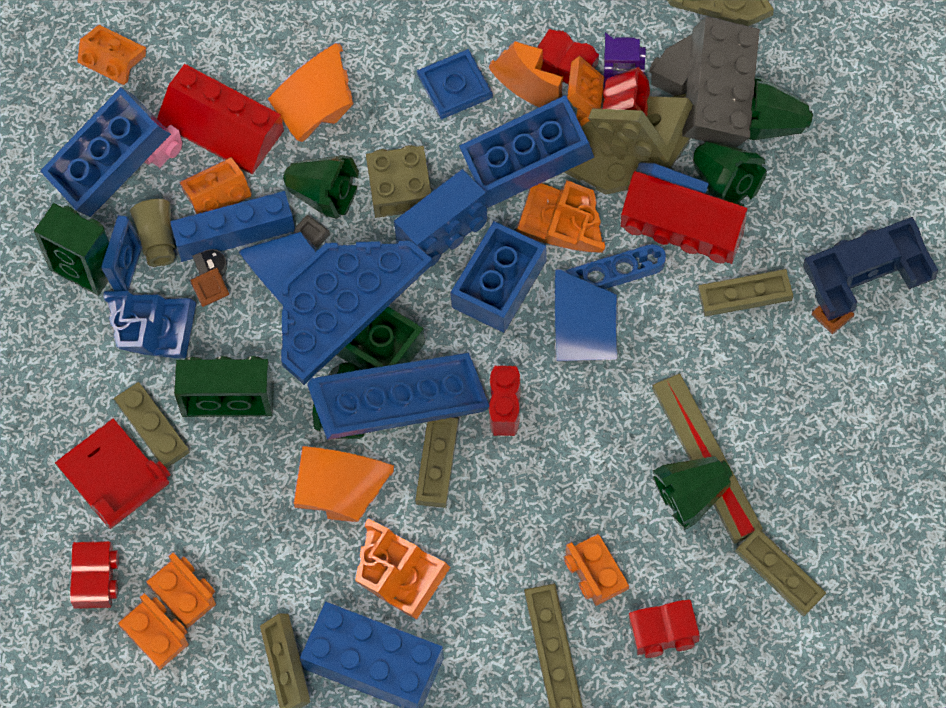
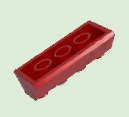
(220, 118)
(683, 218)

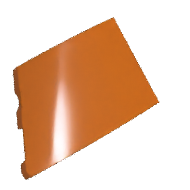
(521, 73)
(314, 94)
(565, 221)
(338, 482)
(398, 569)

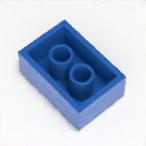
(444, 216)
(498, 276)

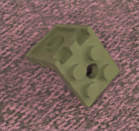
(633, 133)

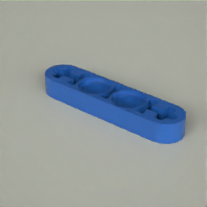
(613, 277)

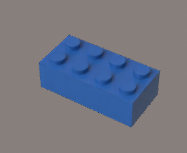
(527, 151)
(105, 152)
(371, 657)

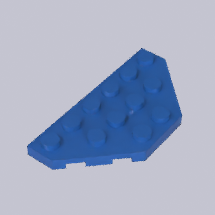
(339, 296)

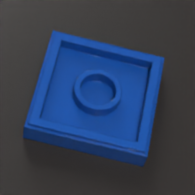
(454, 84)
(672, 176)
(122, 255)

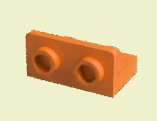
(109, 53)
(584, 89)
(216, 187)
(596, 569)
(182, 590)
(154, 631)

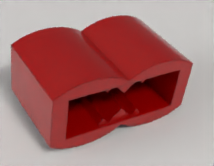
(561, 50)
(627, 91)
(504, 401)
(93, 575)
(664, 628)

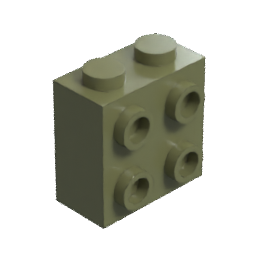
(397, 179)

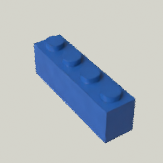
(233, 225)

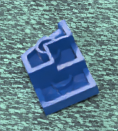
(278, 259)
(584, 320)
(151, 323)

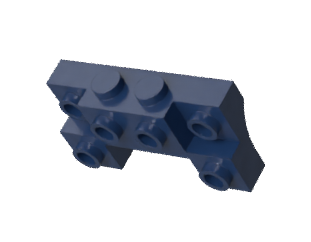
(865, 259)

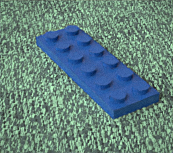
(397, 395)

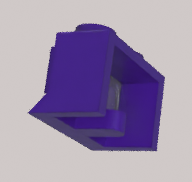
(622, 55)

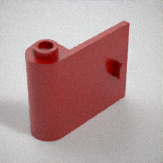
(112, 473)

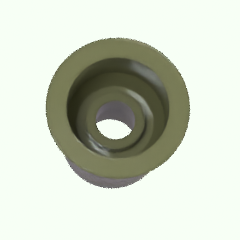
(155, 231)

